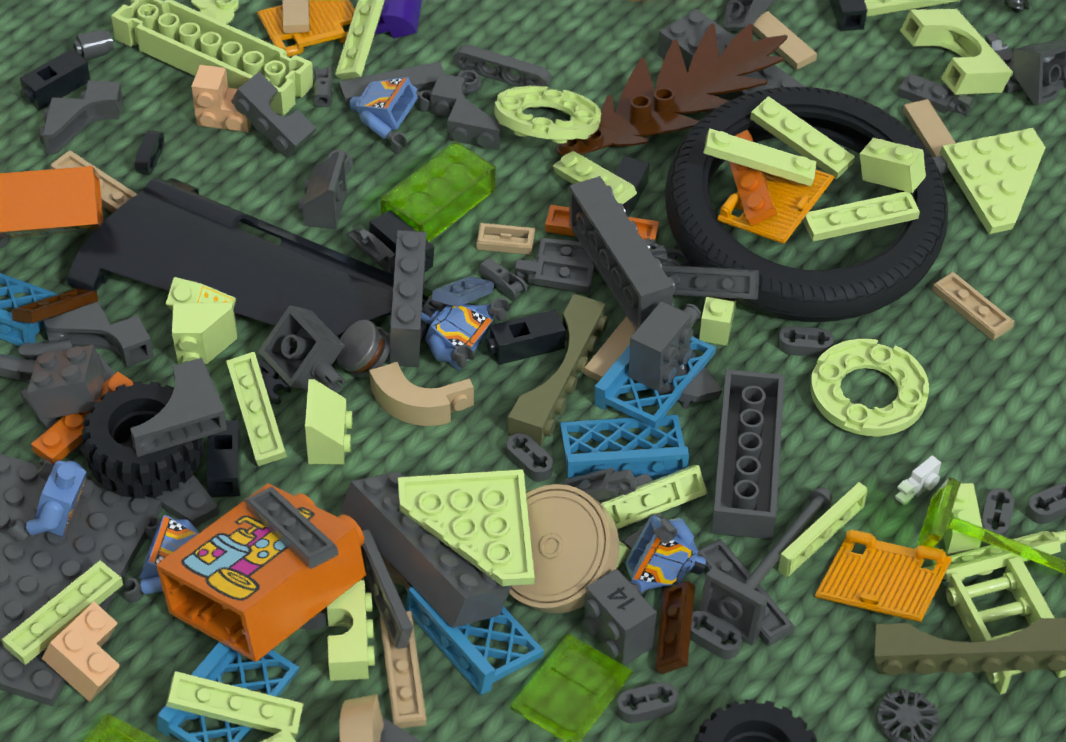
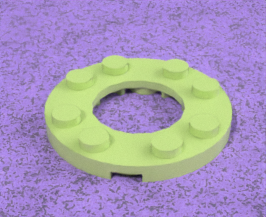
(583, 112)
(857, 418)

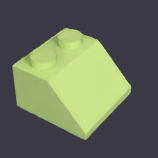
(202, 330)
(326, 425)

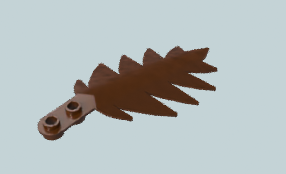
(659, 111)

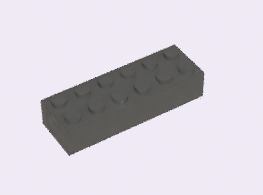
(689, 33)
(618, 250)
(748, 454)
(436, 571)

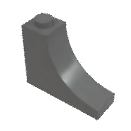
(189, 414)

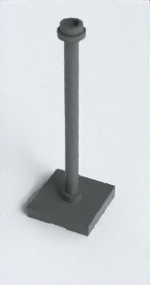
(740, 602)

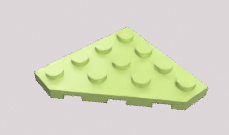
(996, 174)
(477, 517)

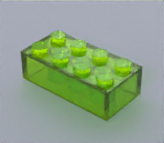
(441, 190)

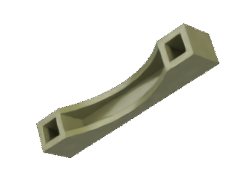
(537, 409)
(906, 650)

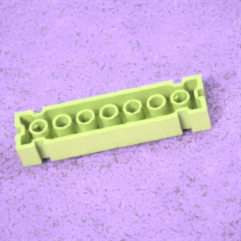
(194, 39)

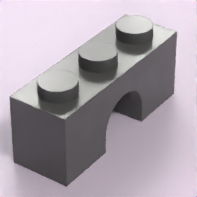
(285, 132)

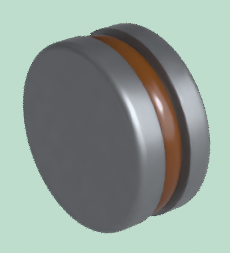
(364, 348)

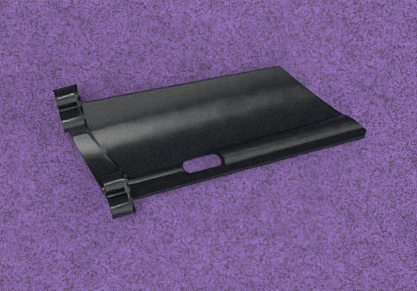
(190, 237)

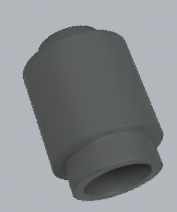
(93, 44)

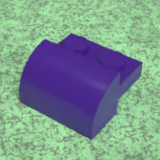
(399, 17)

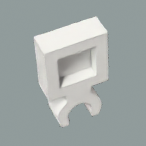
(922, 478)

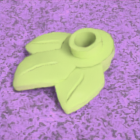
(218, 9)

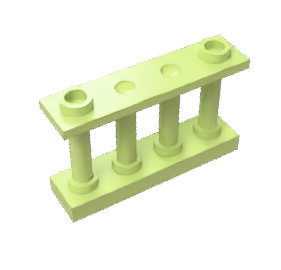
(1028, 604)

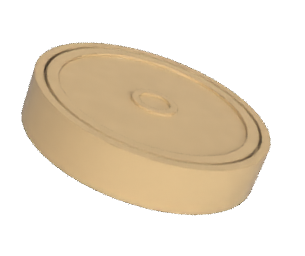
(570, 545)

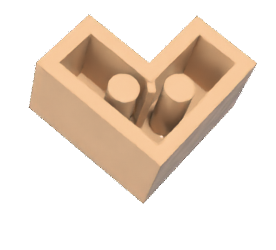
(213, 101)
(78, 652)

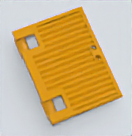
(325, 23)
(791, 203)
(884, 577)

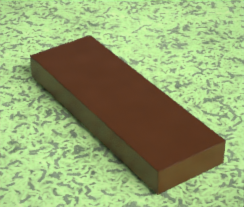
(54, 305)
(675, 627)

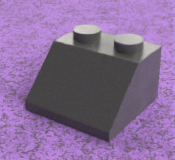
(325, 193)

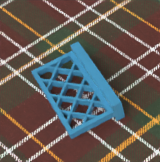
(17, 331)
(617, 378)
(651, 460)
(470, 658)
(213, 668)

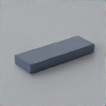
(462, 291)

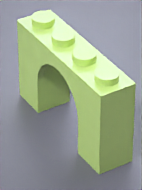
(977, 69)

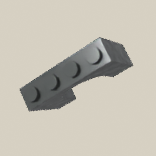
(407, 298)

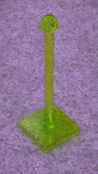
(940, 518)

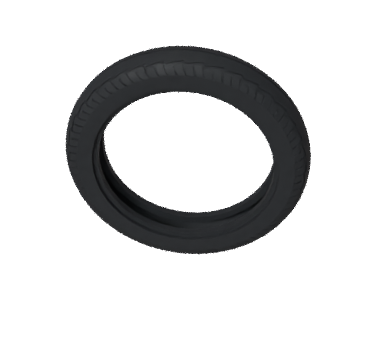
(794, 291)

